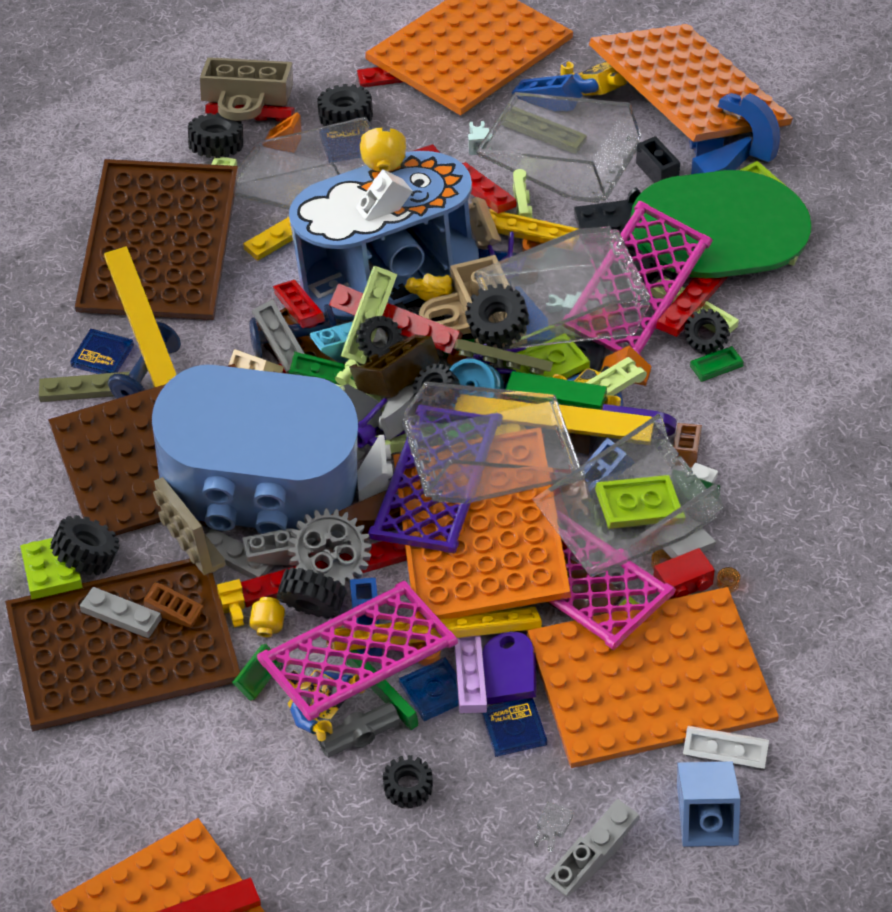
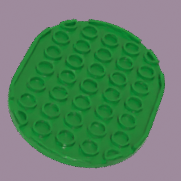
(747, 215)

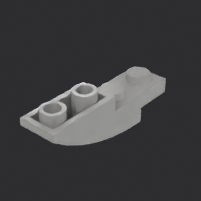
(393, 412)
(273, 547)
(593, 850)

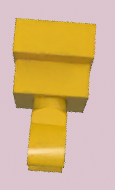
(232, 600)

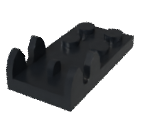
(611, 214)

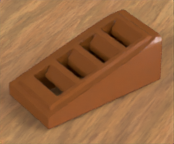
(688, 445)
(160, 595)

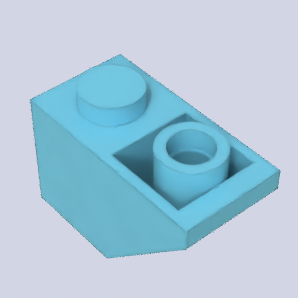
(332, 340)

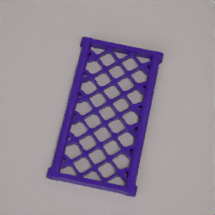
(402, 537)

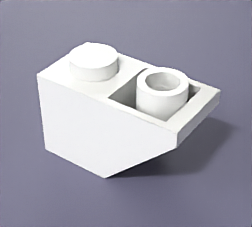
(384, 196)

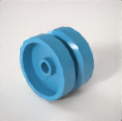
(477, 373)

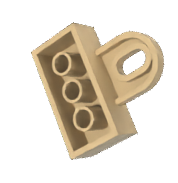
(455, 304)

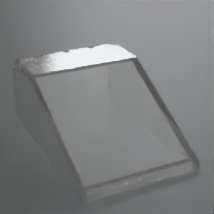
(564, 143)
(288, 164)
(573, 288)
(486, 441)
(578, 516)

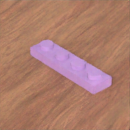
(470, 675)

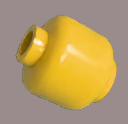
(267, 617)

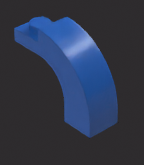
(762, 121)

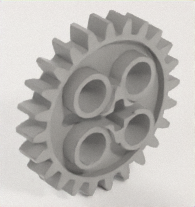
(320, 529)

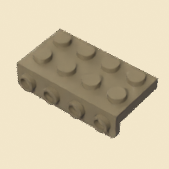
(186, 529)

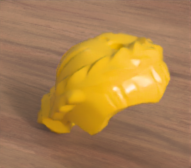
(430, 286)

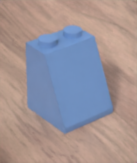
(708, 803)

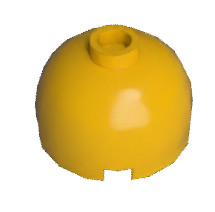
(383, 149)

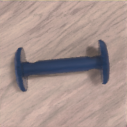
(258, 337)
(125, 385)

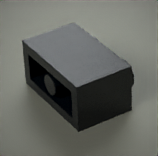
(656, 160)

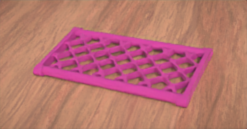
(704, 243)
(604, 629)
(366, 677)

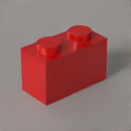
(686, 573)

